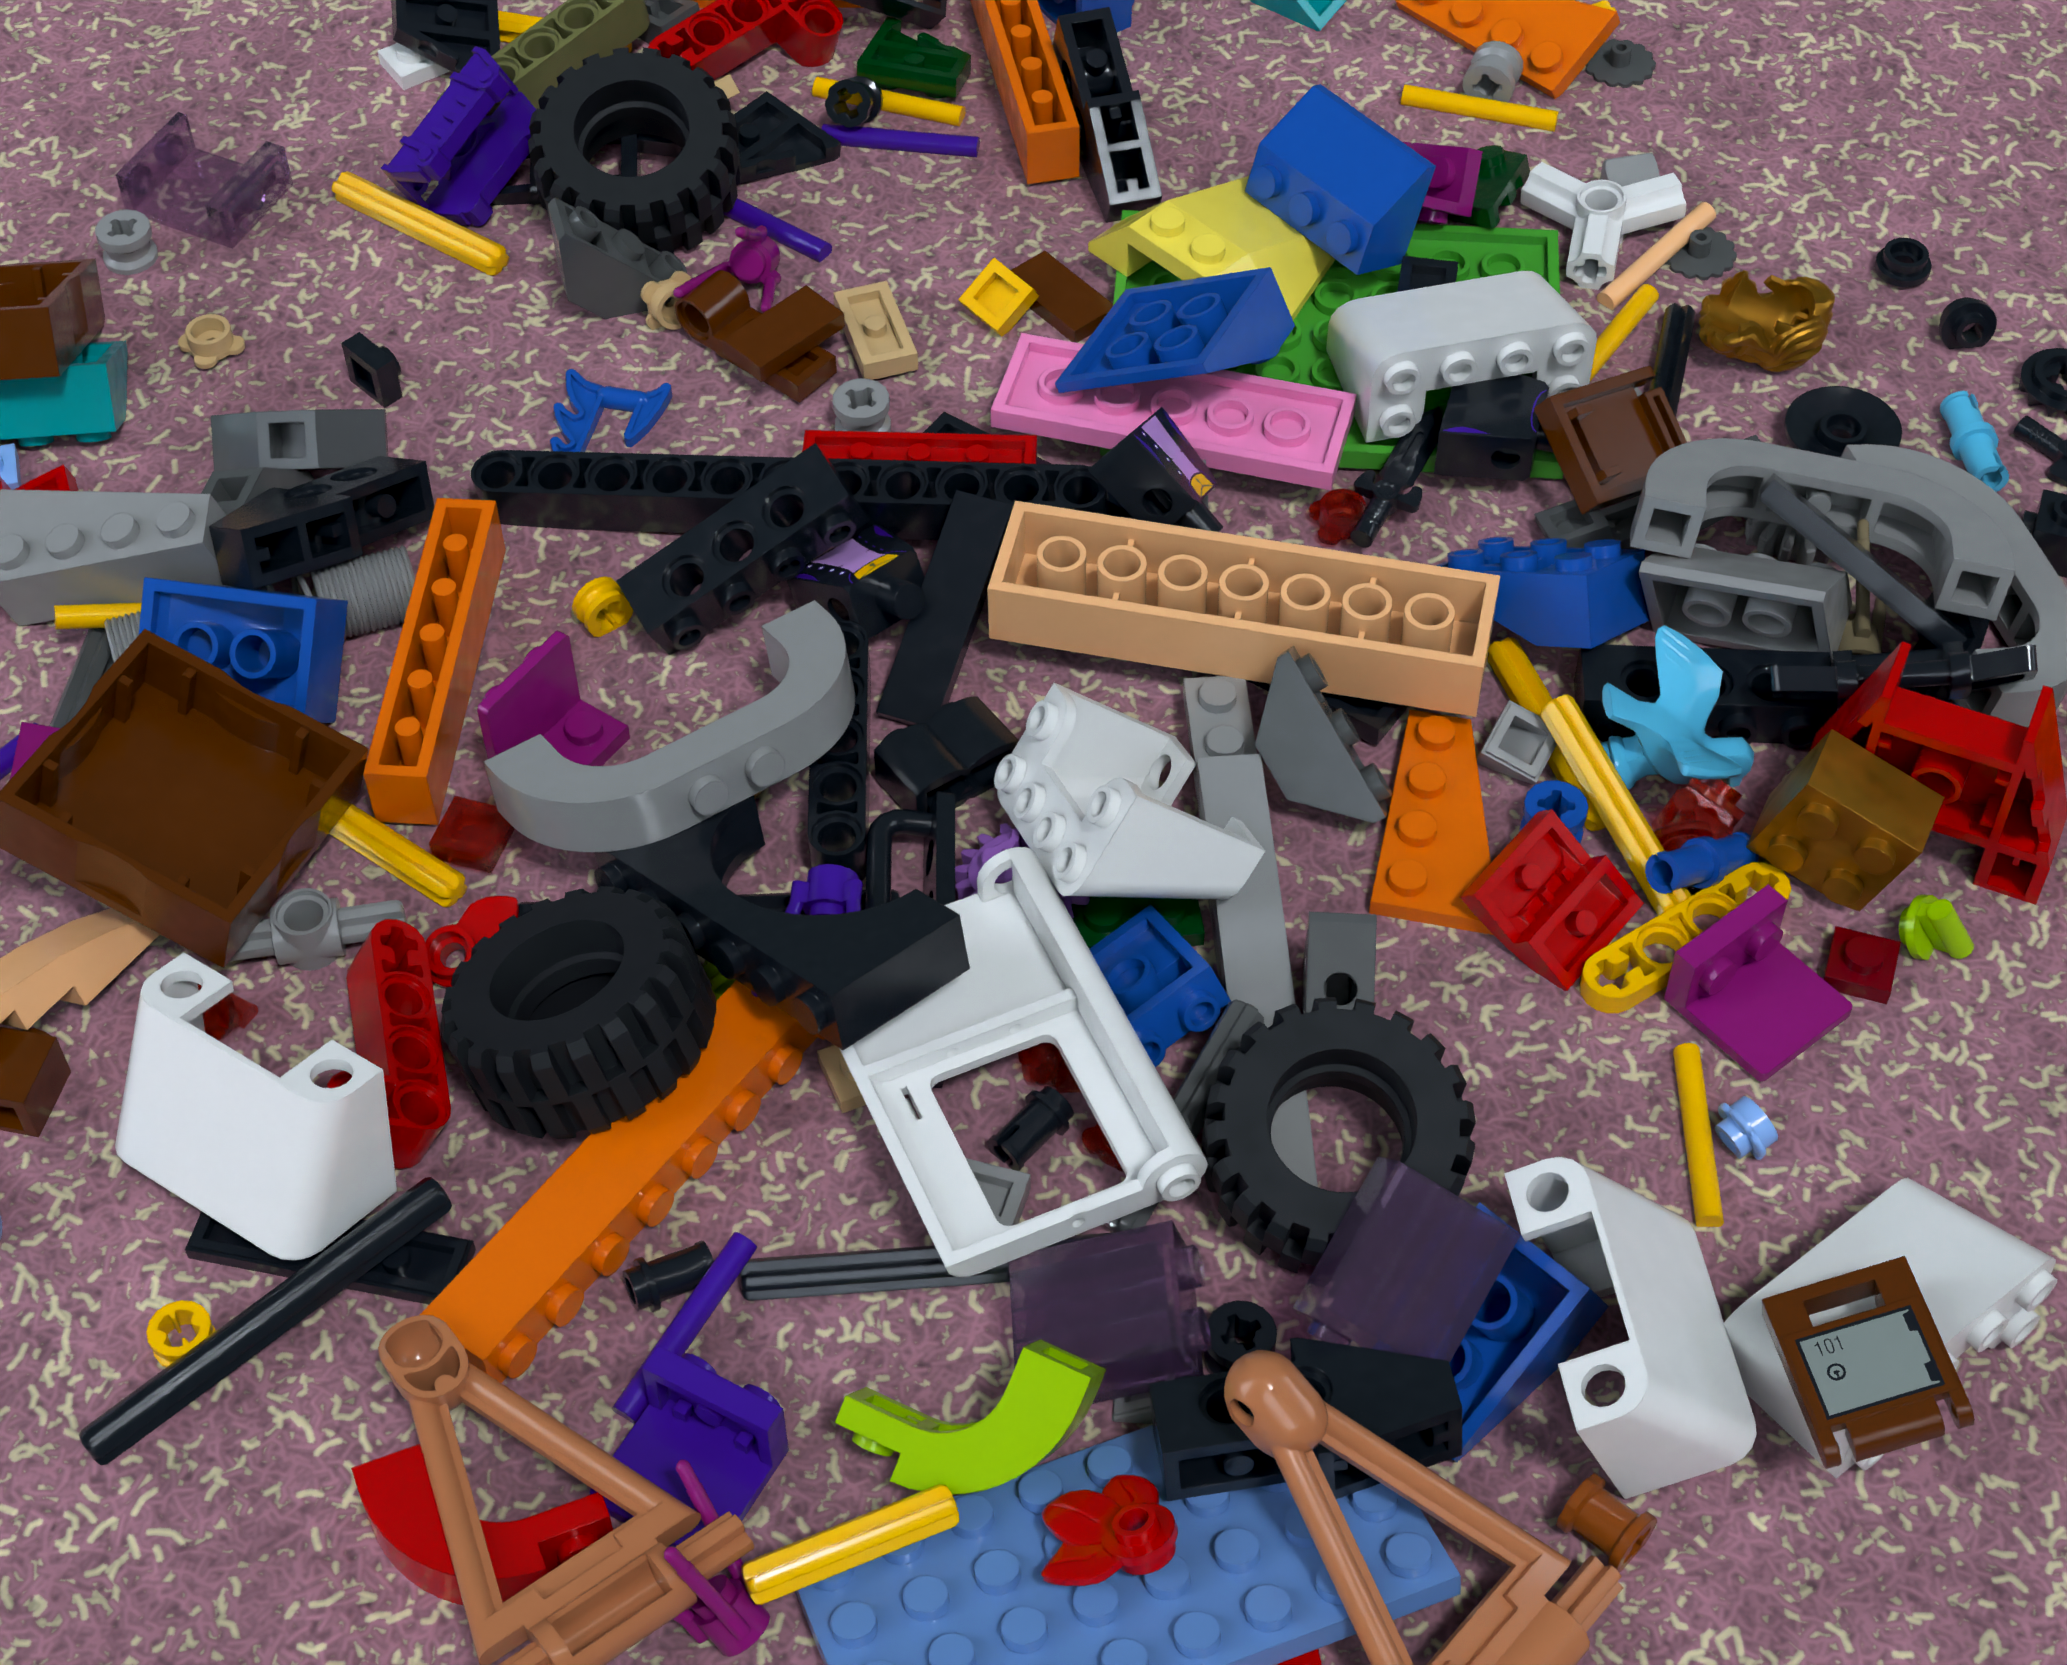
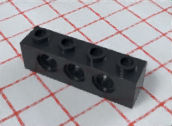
(712, 551)
(1743, 702)

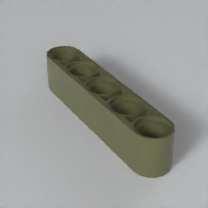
(565, 39)

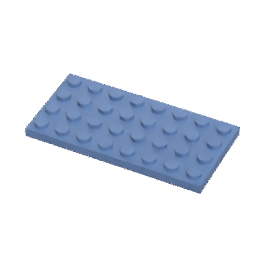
(1233, 1594)

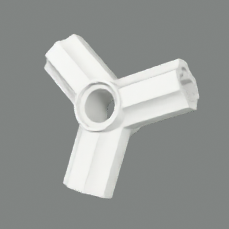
(1600, 215)

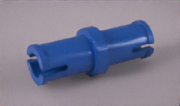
(1699, 862)

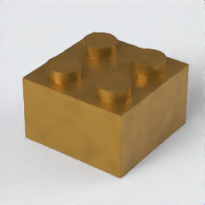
(1845, 822)

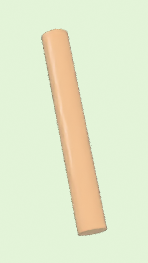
(1656, 256)

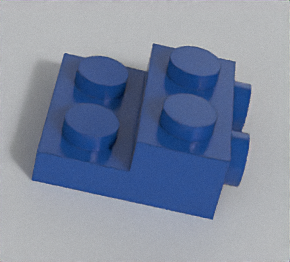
(1159, 981)

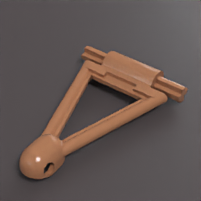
(601, 1596)
(1512, 1620)

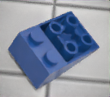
(1559, 591)

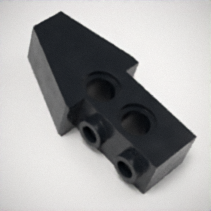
(1109, 113)
(320, 521)
(1392, 1394)

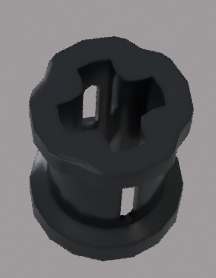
(866, 110)

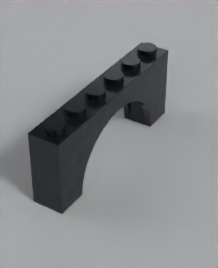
(825, 971)

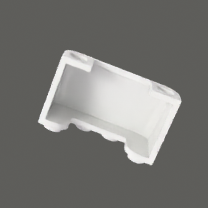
(1451, 336)
(1095, 813)
(239, 1143)
(1968, 1270)
(1682, 1381)

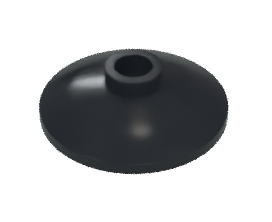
(1837, 417)

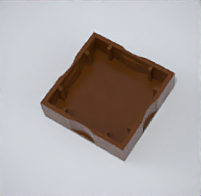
(47, 316)
(180, 797)

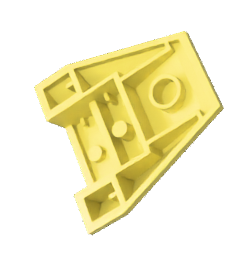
(1216, 235)

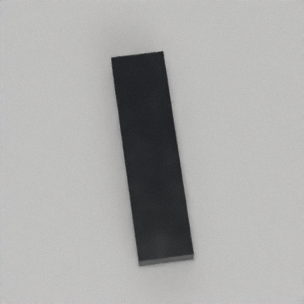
(1859, 562)
(954, 598)
(411, 1273)

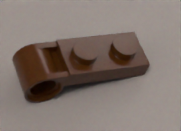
(723, 306)

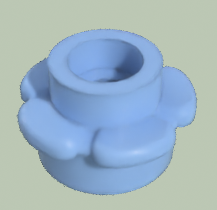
(1745, 1128)

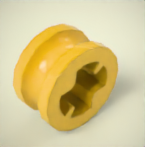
(602, 606)
(172, 1317)

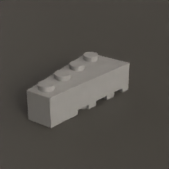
(99, 547)

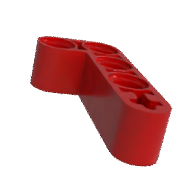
(736, 30)
(401, 1034)

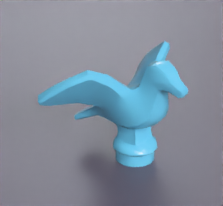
(1671, 730)

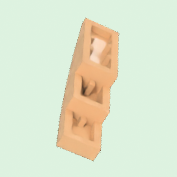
(68, 965)

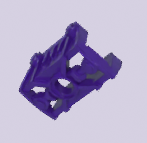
(464, 147)

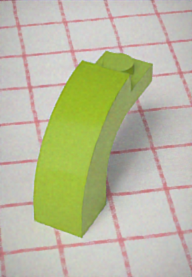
(1031, 1421)

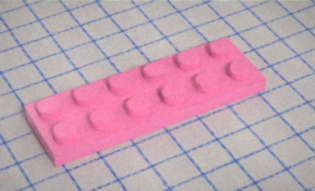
(1226, 416)

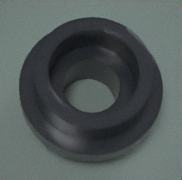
(1903, 263)
(1961, 314)

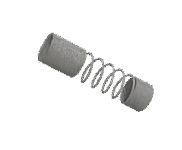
(374, 585)

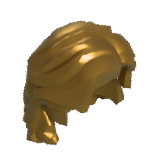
(1768, 328)

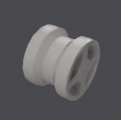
(1502, 65)
(126, 242)
(862, 406)

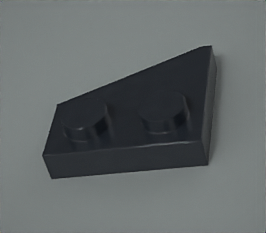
(446, 29)
(779, 140)

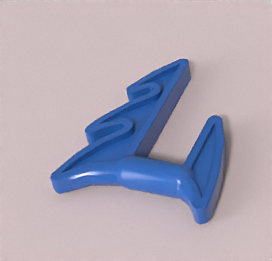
(589, 402)

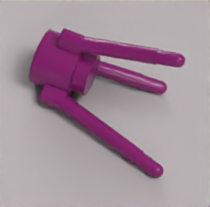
(750, 261)
(723, 1604)

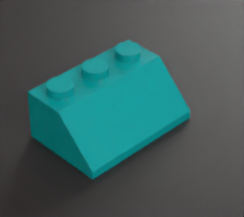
(82, 401)

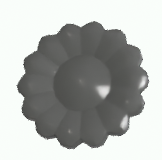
(1621, 64)
(1704, 256)

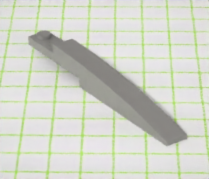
(1251, 924)

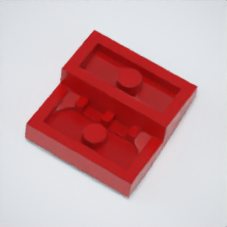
(1551, 900)

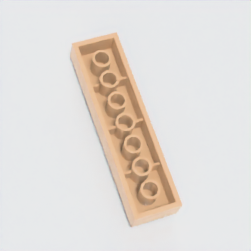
(1239, 603)

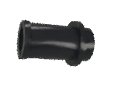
(1032, 1127)
(666, 1276)

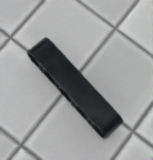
(842, 775)

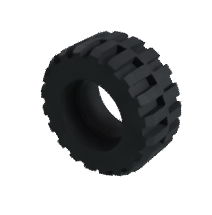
(631, 97)
(579, 1012)
(1311, 1052)

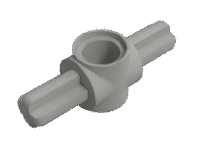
(314, 929)

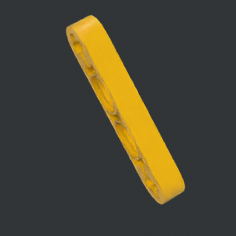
(1671, 929)

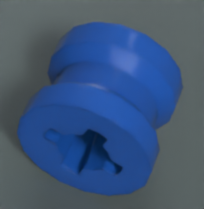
(1565, 801)

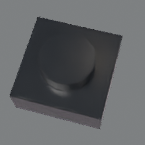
(1426, 272)
(373, 369)

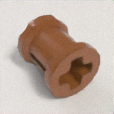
(1606, 1522)

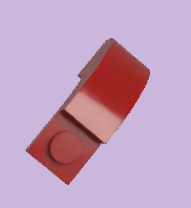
(412, 1537)

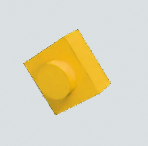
(998, 297)

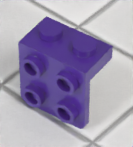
(723, 1430)

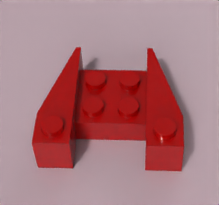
(1995, 776)

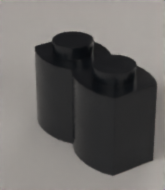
(948, 753)

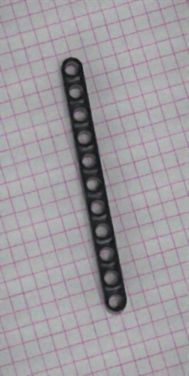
(683, 490)

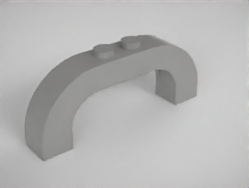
(1917, 517)
(2035, 601)
(698, 774)

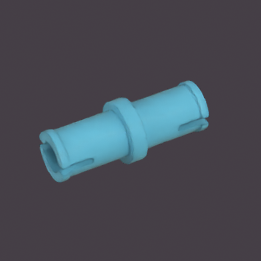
(1973, 439)

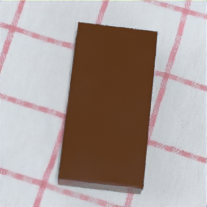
(1063, 297)
(783, 333)

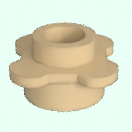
(655, 296)
(210, 340)

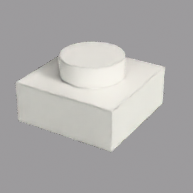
(408, 66)

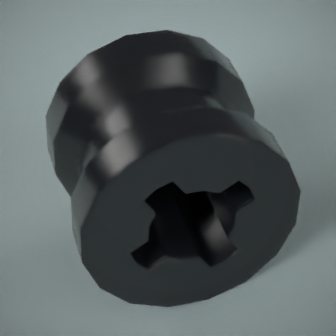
(1241, 1320)

